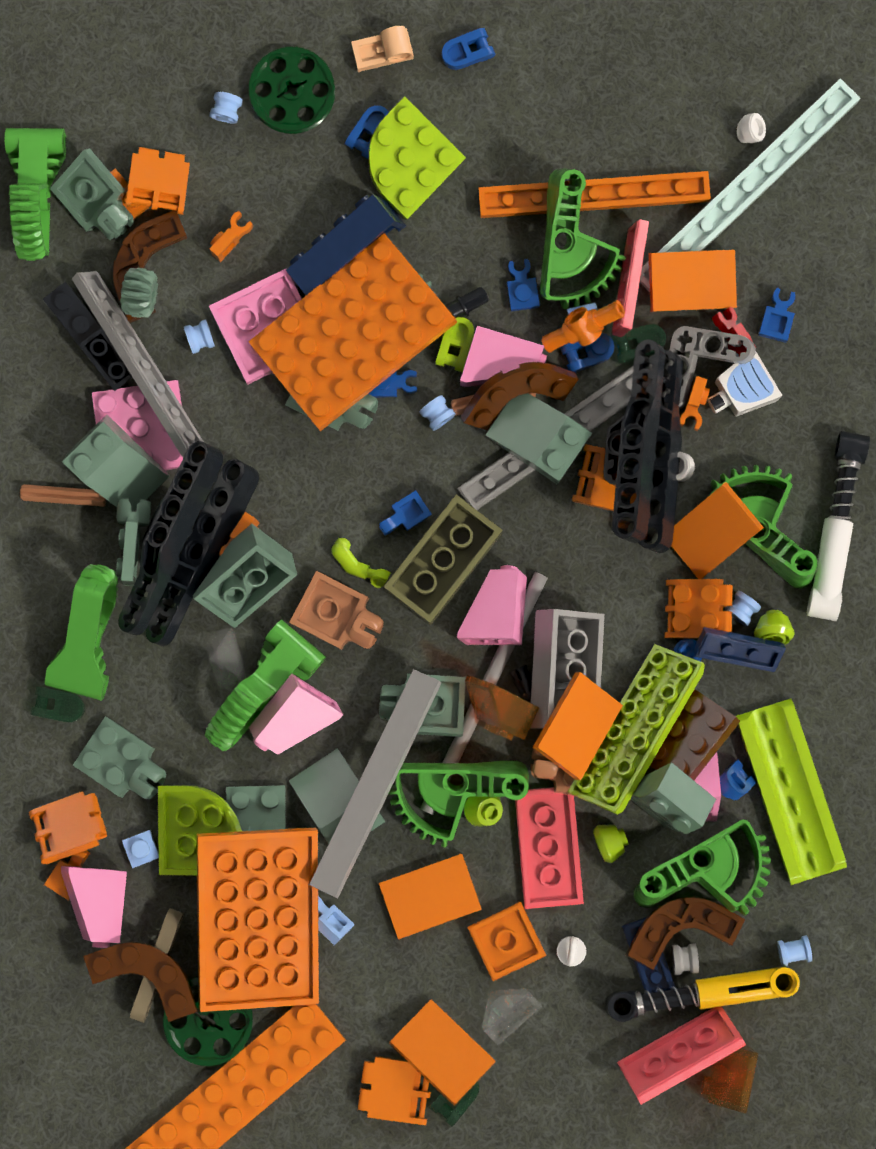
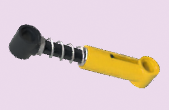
(706, 993)

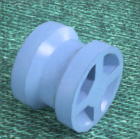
(225, 107)
(199, 336)
(437, 412)
(743, 608)

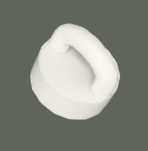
(751, 128)
(686, 467)
(571, 951)

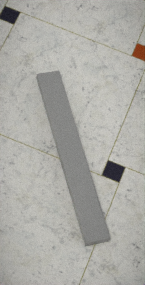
(137, 360)
(588, 413)
(375, 783)

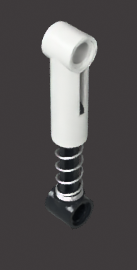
(826, 593)

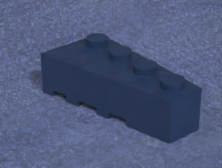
(344, 242)

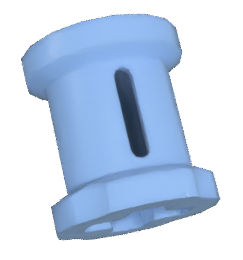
(794, 951)

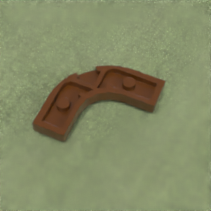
(143, 243)
(501, 388)
(680, 915)
(148, 962)

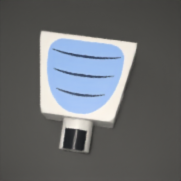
(744, 388)

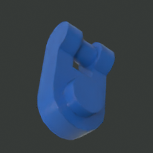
(458, 55)
(368, 124)
(596, 353)
(735, 782)

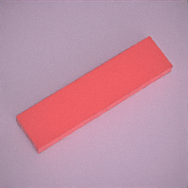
(630, 276)

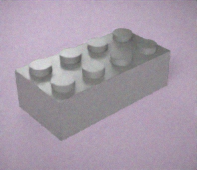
(563, 645)

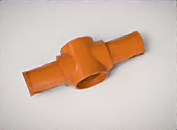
(583, 326)

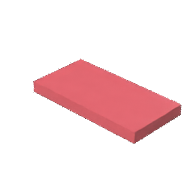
(548, 849)
(681, 1054)

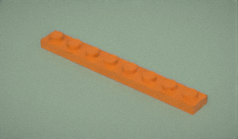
(599, 194)

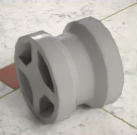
(685, 959)

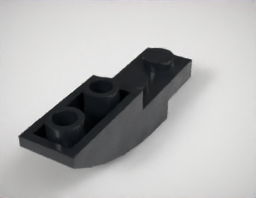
(88, 334)

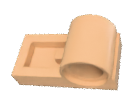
(384, 49)

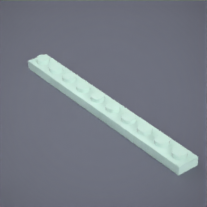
(761, 173)

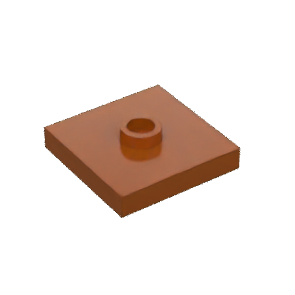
(506, 941)

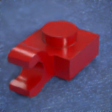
(730, 326)

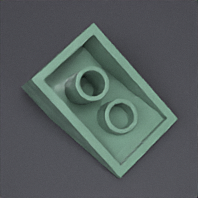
(539, 435)
(114, 464)
(245, 576)
(326, 791)
(674, 799)

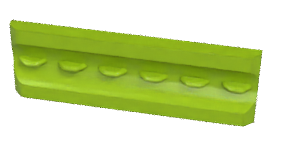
(639, 729)
(791, 791)

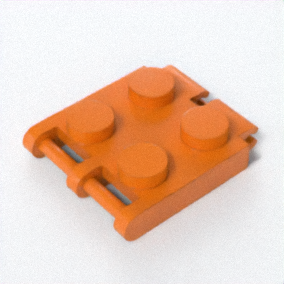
(158, 180)
(598, 490)
(697, 606)
(69, 825)
(393, 1091)

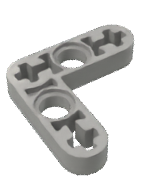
(698, 348)

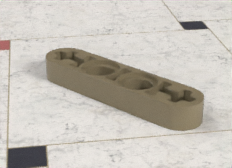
(165, 943)

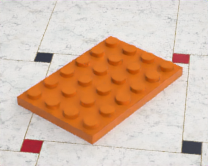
(352, 332)
(257, 919)

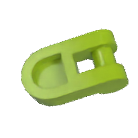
(459, 336)

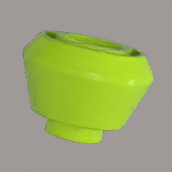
(774, 627)
(483, 810)
(610, 842)

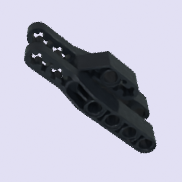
(634, 451)
(169, 532)

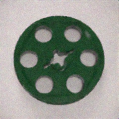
(292, 104)
(207, 1036)

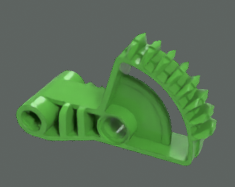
(36, 160)
(580, 249)
(774, 547)
(282, 654)
(79, 663)
(480, 780)
(715, 878)

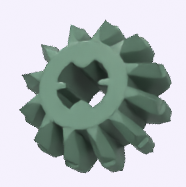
(139, 292)

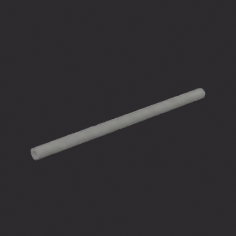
(492, 675)

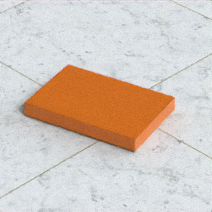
(692, 280)
(714, 531)
(577, 726)
(430, 896)
(442, 1052)

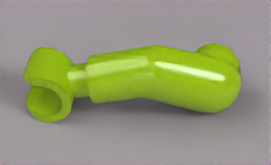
(350, 564)

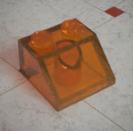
(500, 710)
(731, 1080)

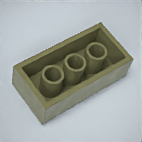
(443, 560)

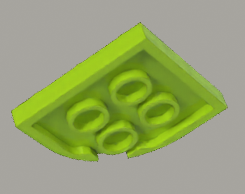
(409, 158)
(182, 815)

